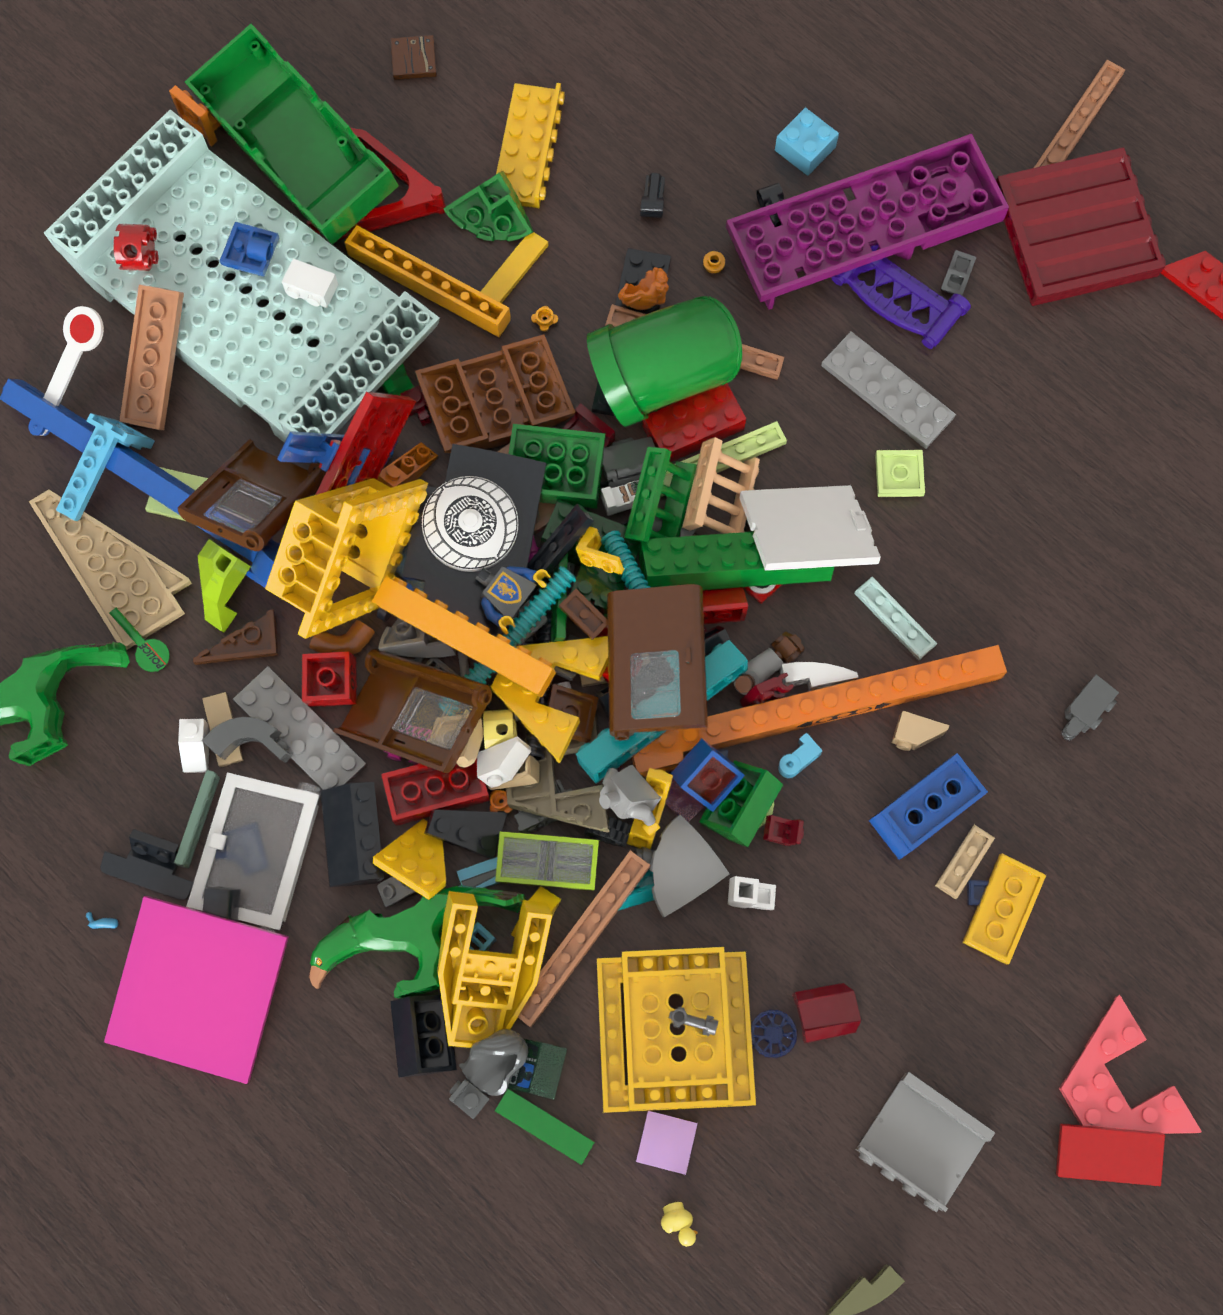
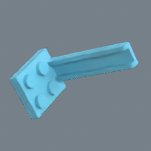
(94, 461)

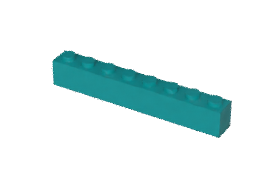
(722, 668)

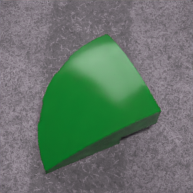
(491, 211)

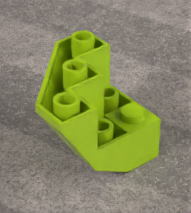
(219, 578)

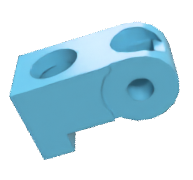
(794, 763)

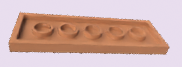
(151, 357)

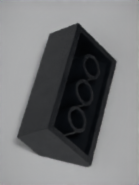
(351, 834)

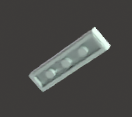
(895, 618)

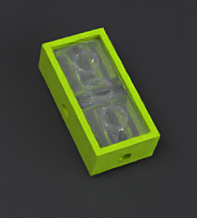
(547, 861)

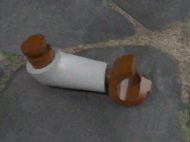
(769, 661)

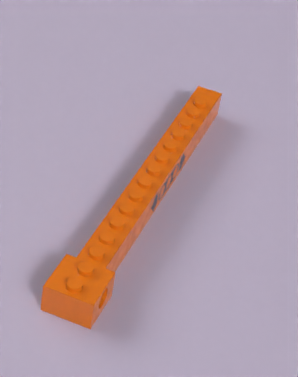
(825, 706)

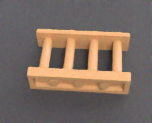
(702, 484)

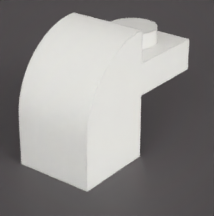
(751, 894)

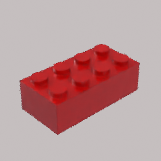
(694, 420)
(420, 789)

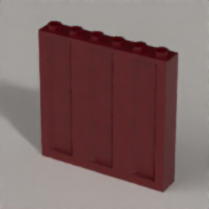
(1079, 226)

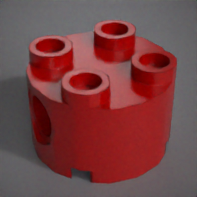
(135, 247)

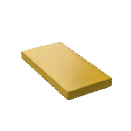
(1004, 909)

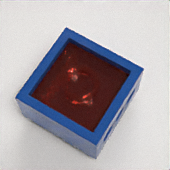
(707, 775)

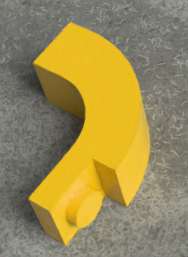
(661, 783)

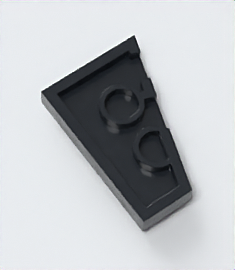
(467, 829)

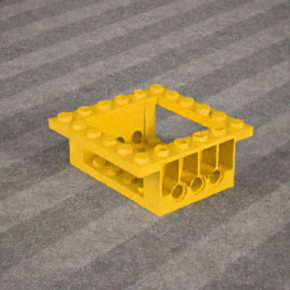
(324, 541)
(716, 1067)

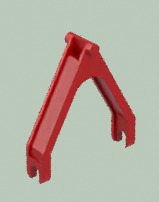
(420, 200)

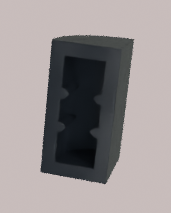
(222, 902)

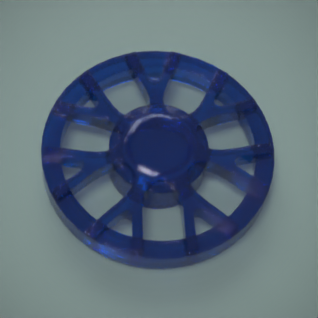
(773, 1033)

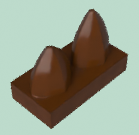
(583, 614)

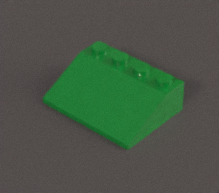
(571, 461)

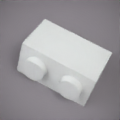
(309, 283)

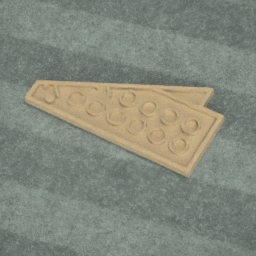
(114, 571)

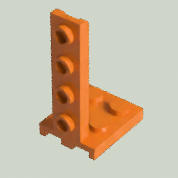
(195, 114)

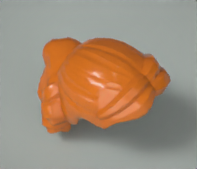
(648, 292)

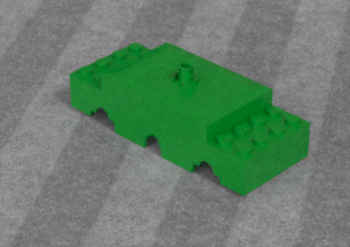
(292, 134)

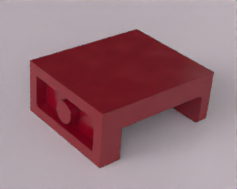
(587, 421)

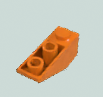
(408, 466)

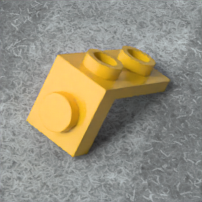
(590, 556)

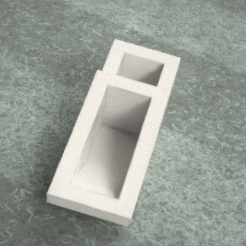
(816, 674)

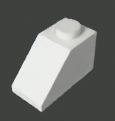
(192, 749)
(501, 761)

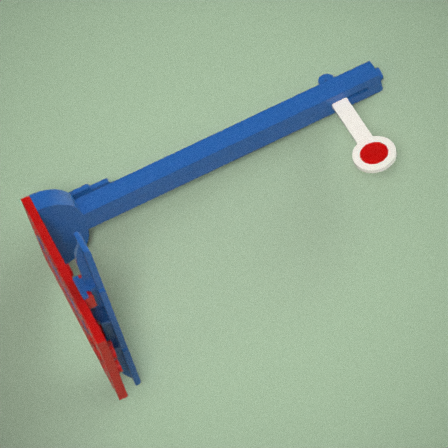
(345, 458)

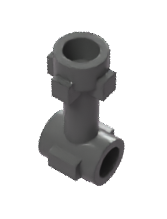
(680, 1017)

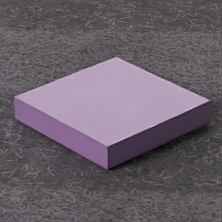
(666, 1142)

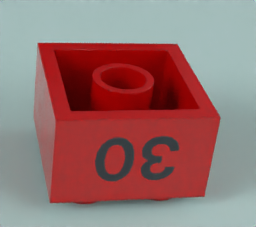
(329, 679)

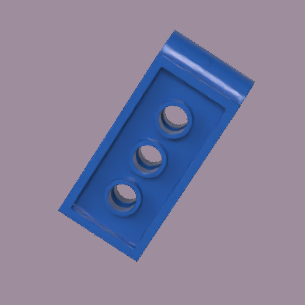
(893, 820)

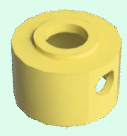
(497, 722)

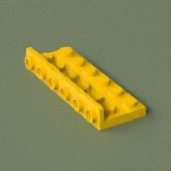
(529, 140)

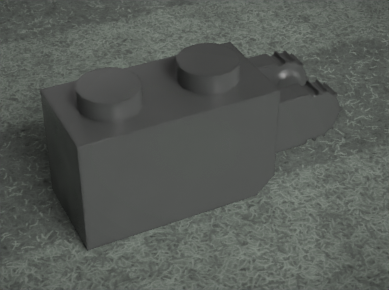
(1088, 706)

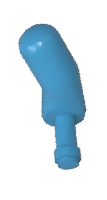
(101, 923)

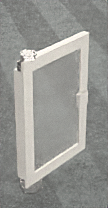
(264, 845)

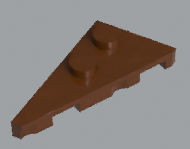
(252, 641)

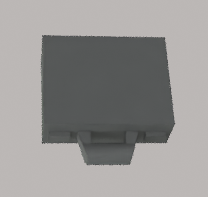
(625, 460)

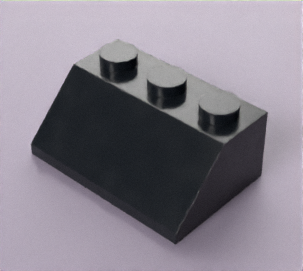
(421, 1036)

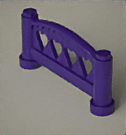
(942, 313)

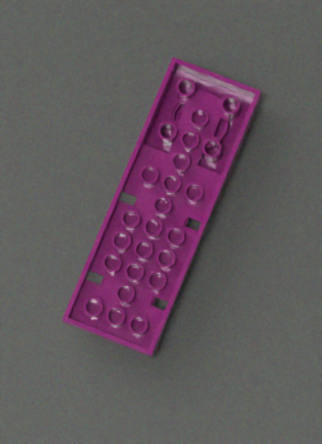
(895, 206)

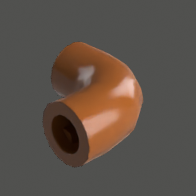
(352, 641)

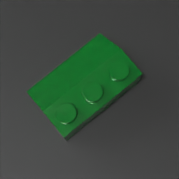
(745, 806)

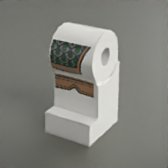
(619, 498)

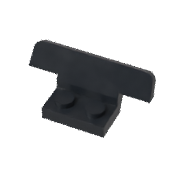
(149, 865)

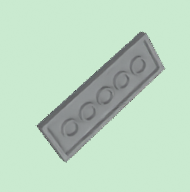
(888, 390)
(310, 739)

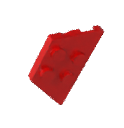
(1200, 278)

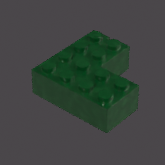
(591, 581)

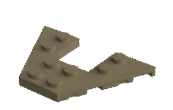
(574, 807)

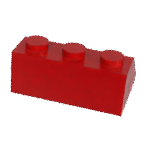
(724, 605)

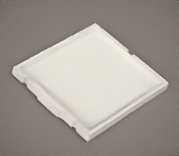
(809, 527)

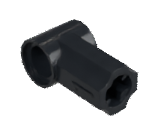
(770, 195)
(653, 201)

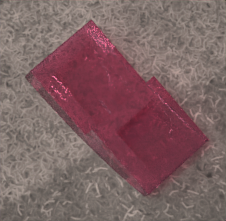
(682, 802)

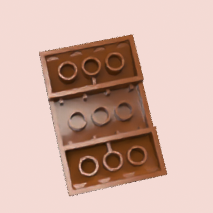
(484, 396)

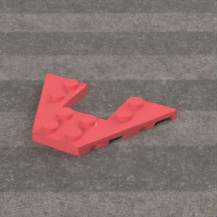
(1096, 1096)

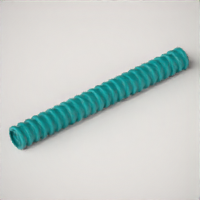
(632, 573)
(529, 617)

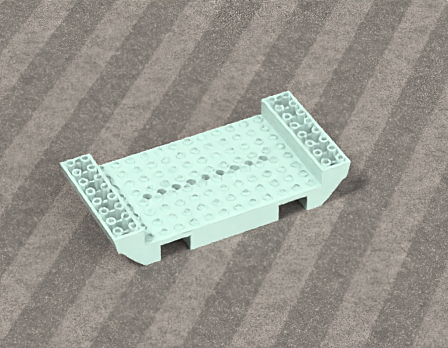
(223, 335)

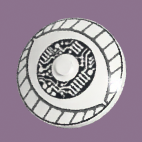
(470, 524)

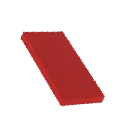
(1110, 1154)

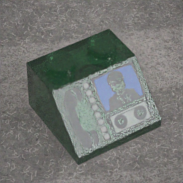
(541, 1070)

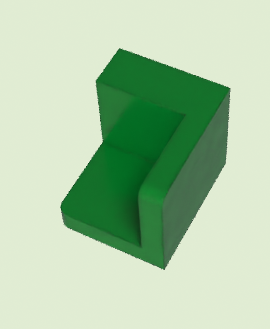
(397, 382)

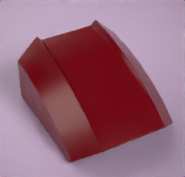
(827, 1012)

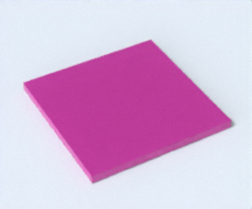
(196, 989)

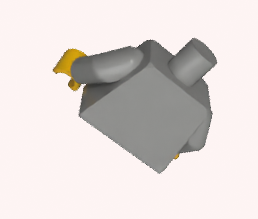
(630, 797)

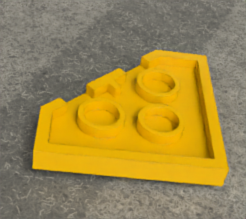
(415, 861)

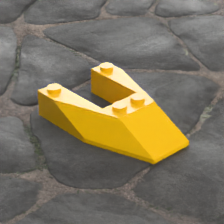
(487, 988)

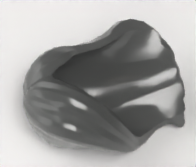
(495, 1061)

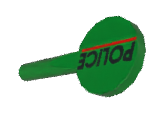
(151, 653)

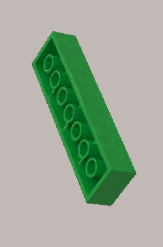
(716, 563)

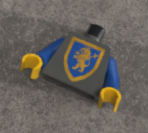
(507, 592)

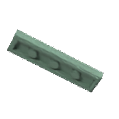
(197, 819)

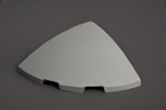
(408, 641)
(683, 867)

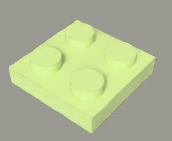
(900, 473)

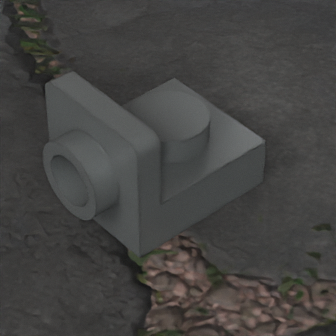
(468, 1098)

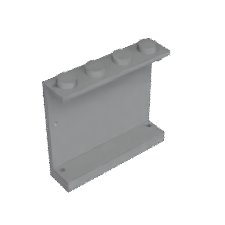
(923, 1142)

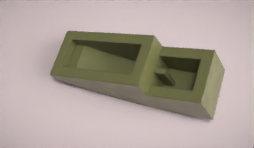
(866, 1294)

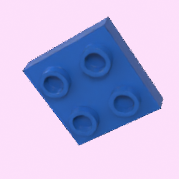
(249, 249)

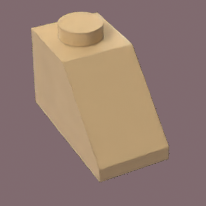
(916, 731)

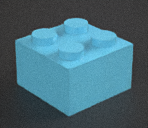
(806, 141)

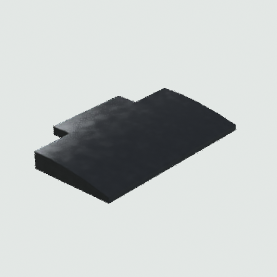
(458, 589)

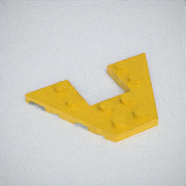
(550, 726)

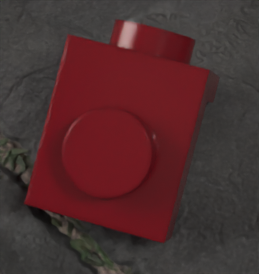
(783, 830)

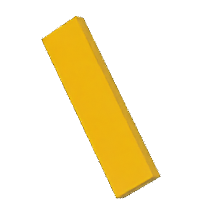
(515, 267)

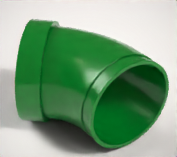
(665, 356)

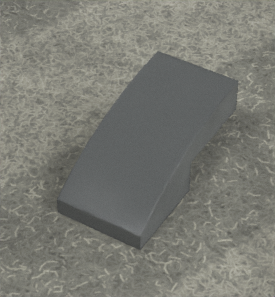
(958, 273)

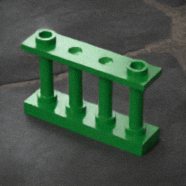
(648, 494)

